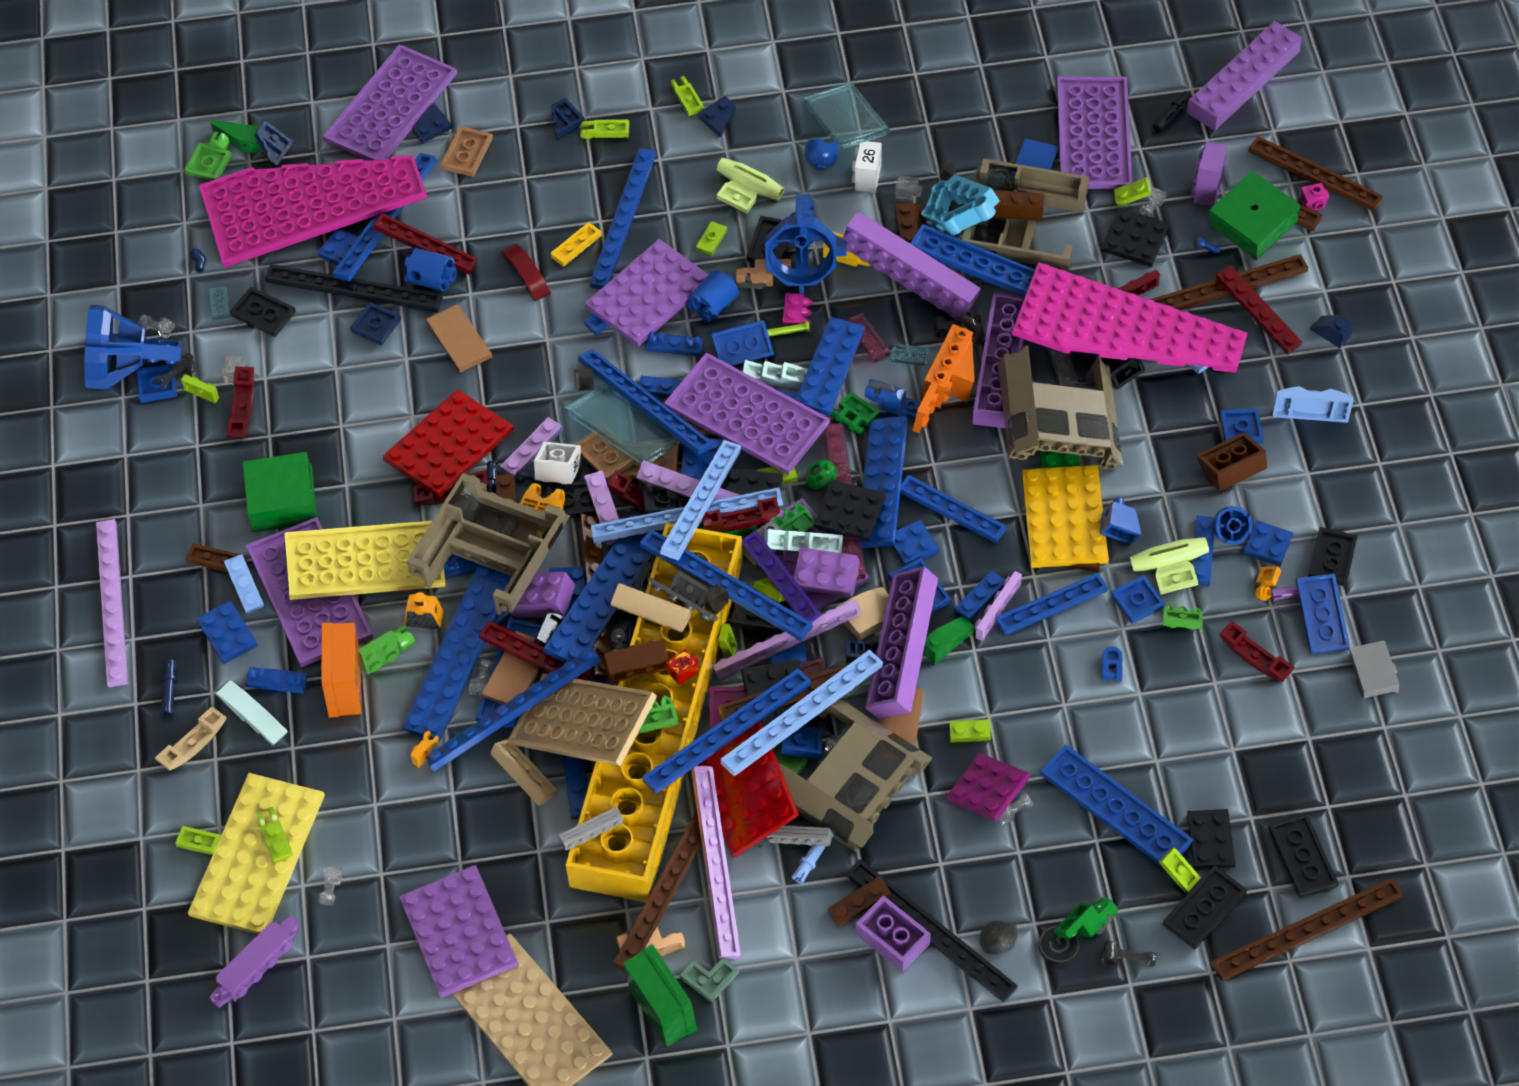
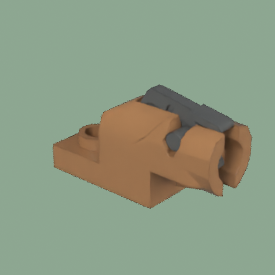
(758, 276)

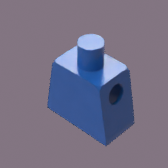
(1120, 522)

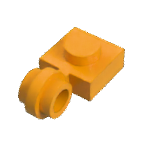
(1267, 577)

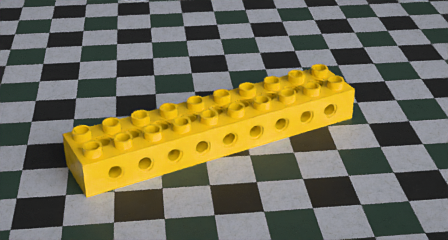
(644, 832)

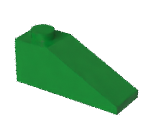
(239, 135)
(947, 638)

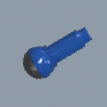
(1201, 243)

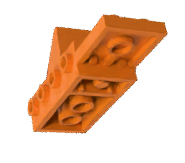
(949, 375)

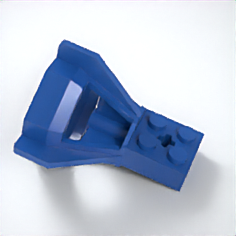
(802, 230)
(128, 345)

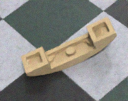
(193, 741)

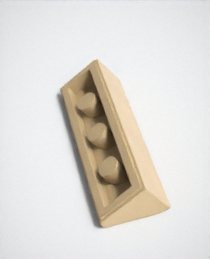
(650, 607)
(523, 772)

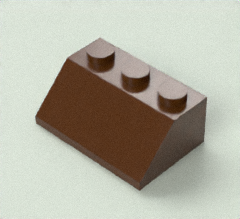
(908, 220)
(1232, 461)

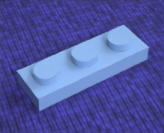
(244, 583)

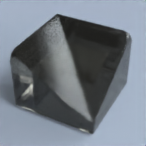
(947, 170)
(584, 379)
(716, 599)

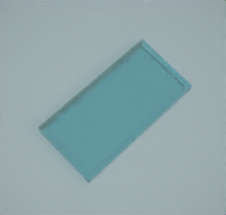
(846, 115)
(621, 424)

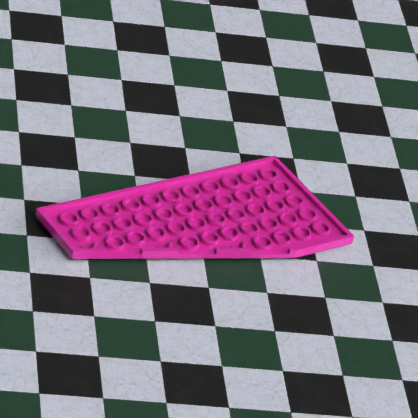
(285, 205)
(1098, 319)

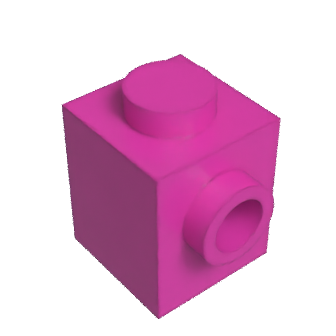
(1314, 196)

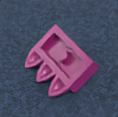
(795, 309)

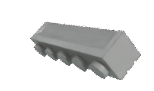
(591, 828)
(801, 835)

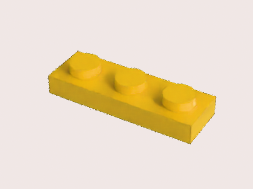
(576, 244)

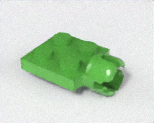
(210, 158)
(385, 649)

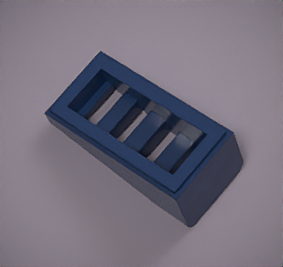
(858, 645)

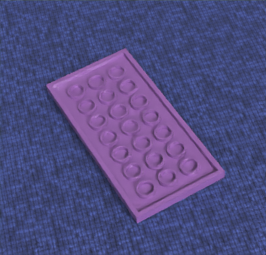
(390, 104)
(1095, 130)
(747, 413)
(302, 617)

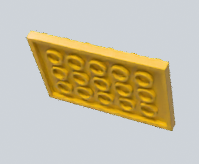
(1064, 516)

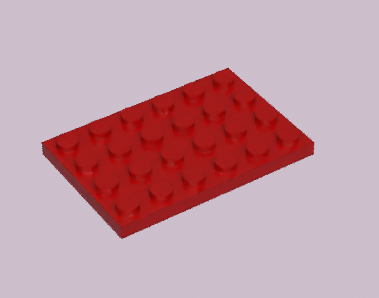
(448, 443)
(753, 800)

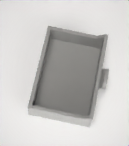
(1374, 669)

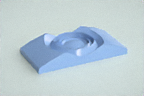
(1313, 405)

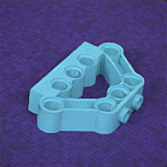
(977, 201)

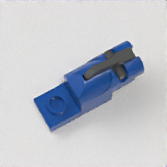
(892, 399)

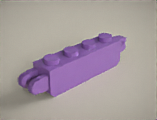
(254, 961)

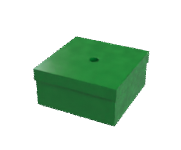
(1254, 215)
(279, 491)
(660, 995)

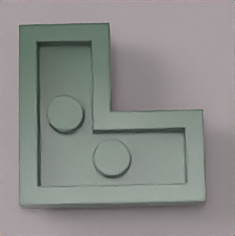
(709, 983)

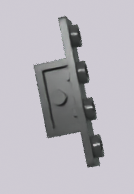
(688, 591)

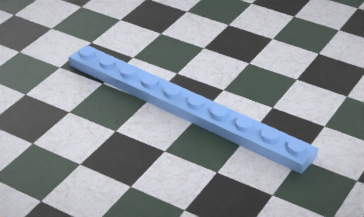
(700, 500)
(656, 521)
(801, 713)

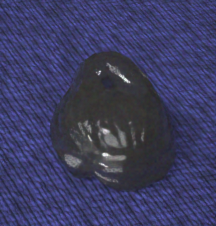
(972, 325)
(998, 937)

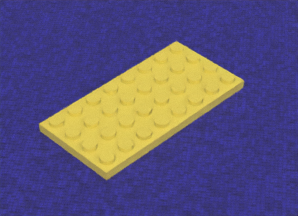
(354, 560)
(242, 879)

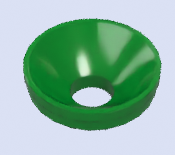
(821, 480)

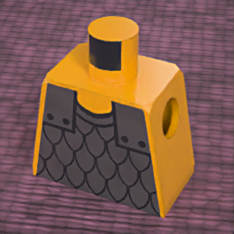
(423, 612)

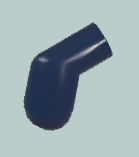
(197, 255)
(529, 474)

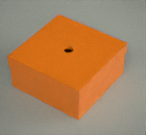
(341, 669)

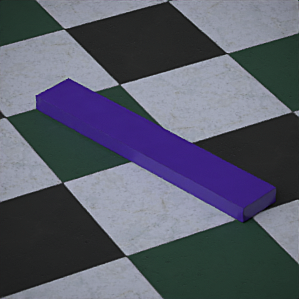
(780, 577)

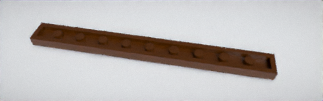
(1214, 289)
(592, 558)
(661, 894)
(1306, 929)

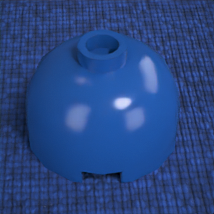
(821, 154)
(1232, 525)

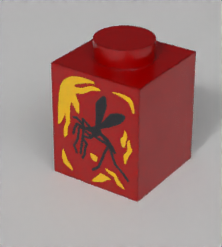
(682, 666)

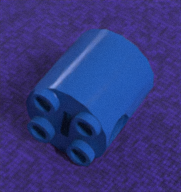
(430, 269)
(713, 295)

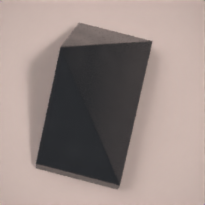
(1125, 371)

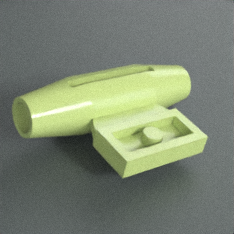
(745, 185)
(1172, 563)

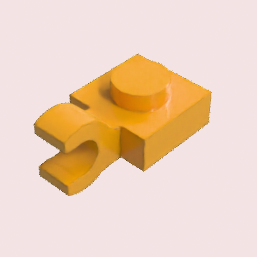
(420, 751)

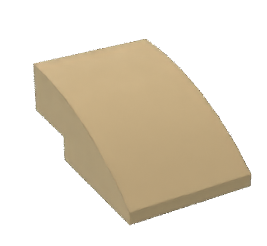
(873, 609)

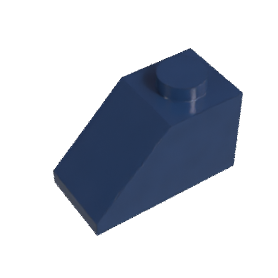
(1333, 329)

